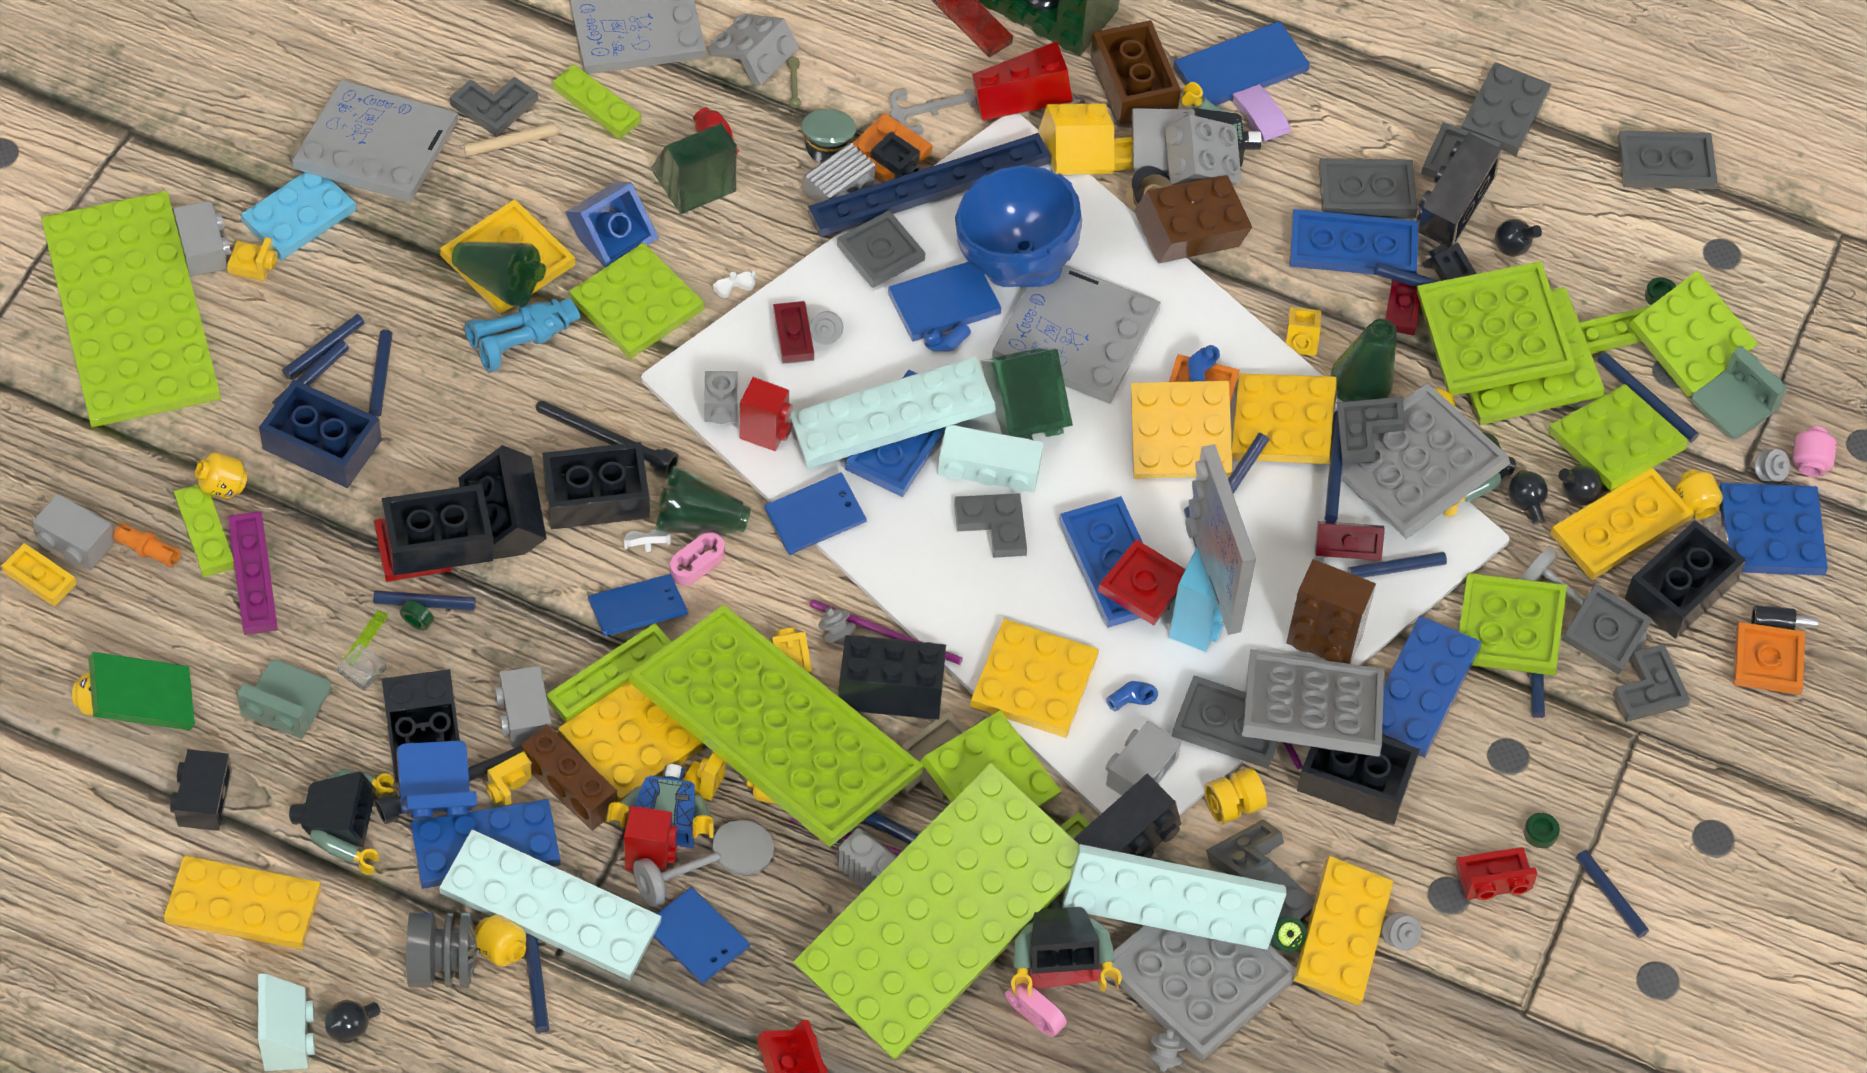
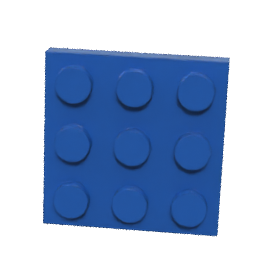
(1775, 527)

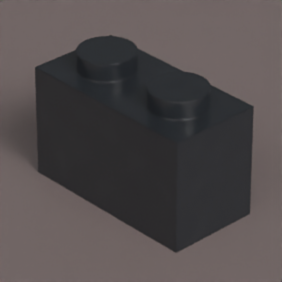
(202, 789)

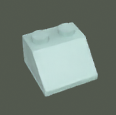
(284, 1024)

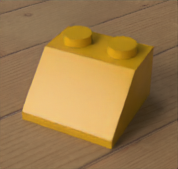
(1079, 138)

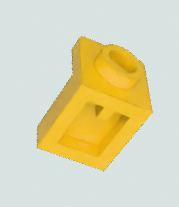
(252, 260)
(1303, 330)
(794, 646)
(707, 775)
(506, 776)

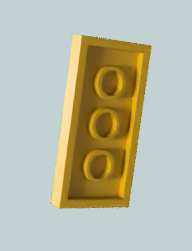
(1621, 523)
(242, 902)
(1343, 930)

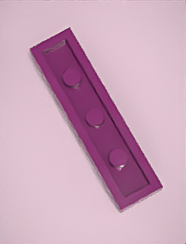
(252, 573)

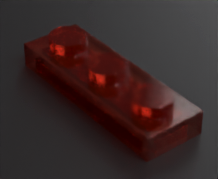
(977, 24)

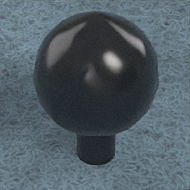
(1515, 237)
(1580, 484)
(1528, 493)
(349, 1020)

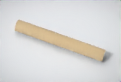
(510, 139)

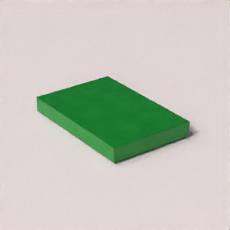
(141, 691)

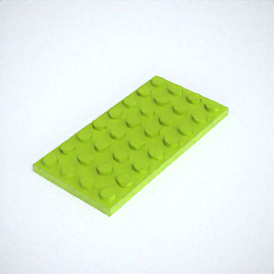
(130, 309)
(776, 724)
(941, 912)

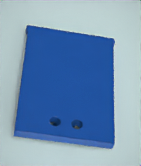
(815, 513)
(637, 605)
(698, 935)

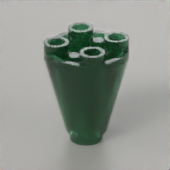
(501, 268)
(1368, 364)
(698, 507)

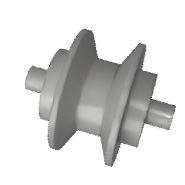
(826, 327)
(1772, 465)
(836, 625)
(1401, 931)
(1166, 1050)

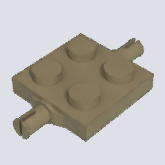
(930, 739)

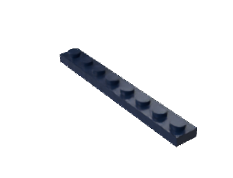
(924, 185)

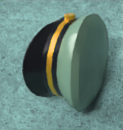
(827, 132)

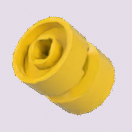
(1239, 794)

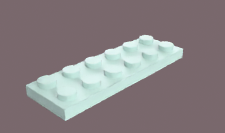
(892, 412)
(1174, 897)
(551, 904)

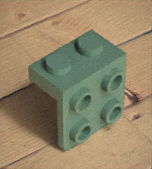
(1740, 395)
(284, 698)

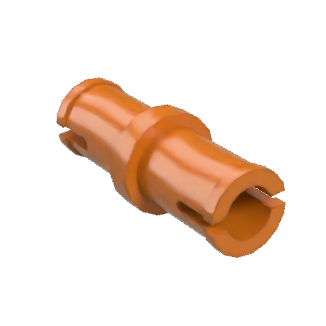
(146, 545)

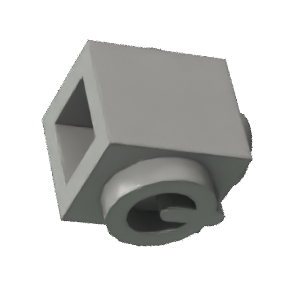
(720, 396)

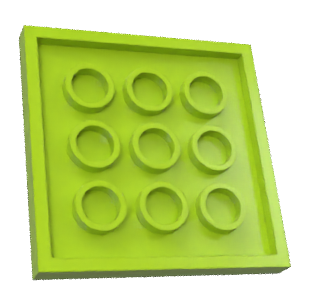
(1495, 328)
(1546, 392)

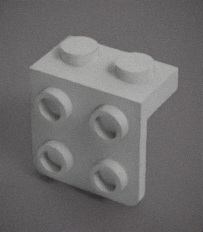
(758, 42)
(1202, 150)

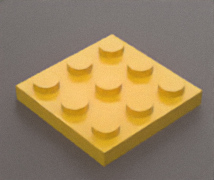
(514, 225)
(1290, 411)
(1174, 423)
(1034, 678)
(628, 739)

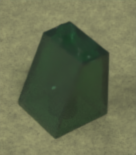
(698, 168)
(1028, 392)

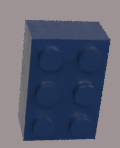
(320, 433)

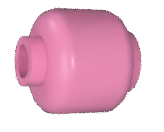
(1814, 451)

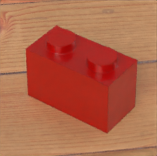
(765, 414)
(650, 836)

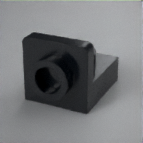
(896, 155)
(1449, 262)

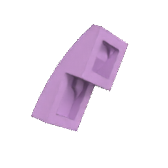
(1261, 112)

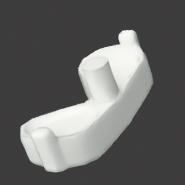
(743, 280)
(638, 538)

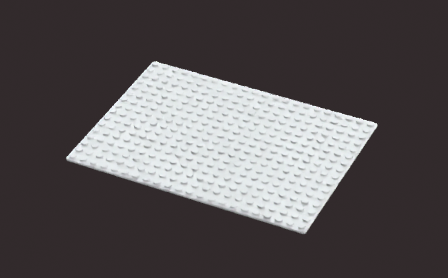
(945, 580)

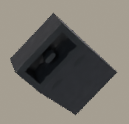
(419, 710)

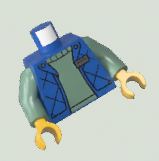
(671, 795)

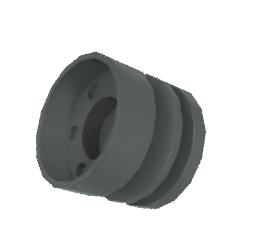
(440, 950)

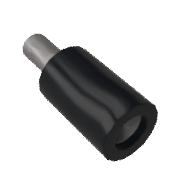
(1781, 618)

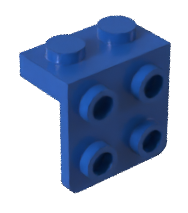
(434, 779)

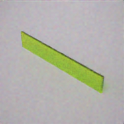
(370, 630)

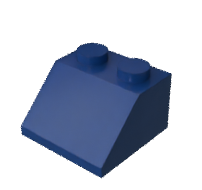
(612, 222)

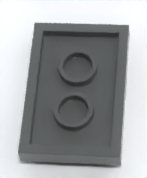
(1506, 107)
(1667, 160)
(1368, 187)
(1214, 720)

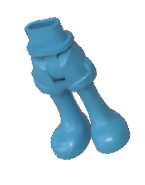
(538, 325)

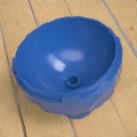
(1019, 225)

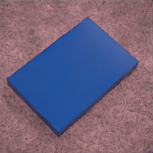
(944, 300)

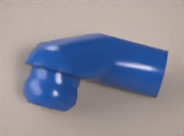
(946, 342)
(1201, 362)
(1132, 692)

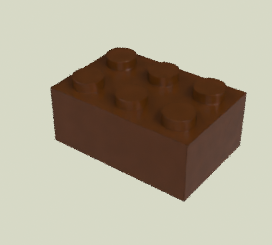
(1134, 70)
(1193, 218)
(1330, 613)

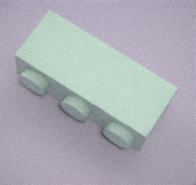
(990, 458)

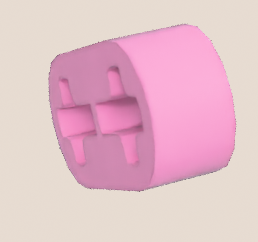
(694, 555)
(1037, 1010)

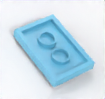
(298, 212)

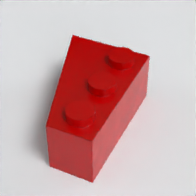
(1023, 83)

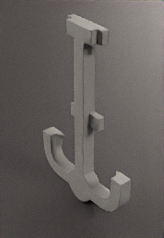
(900, 114)

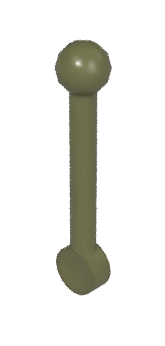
(793, 63)

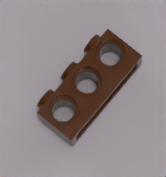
(569, 777)

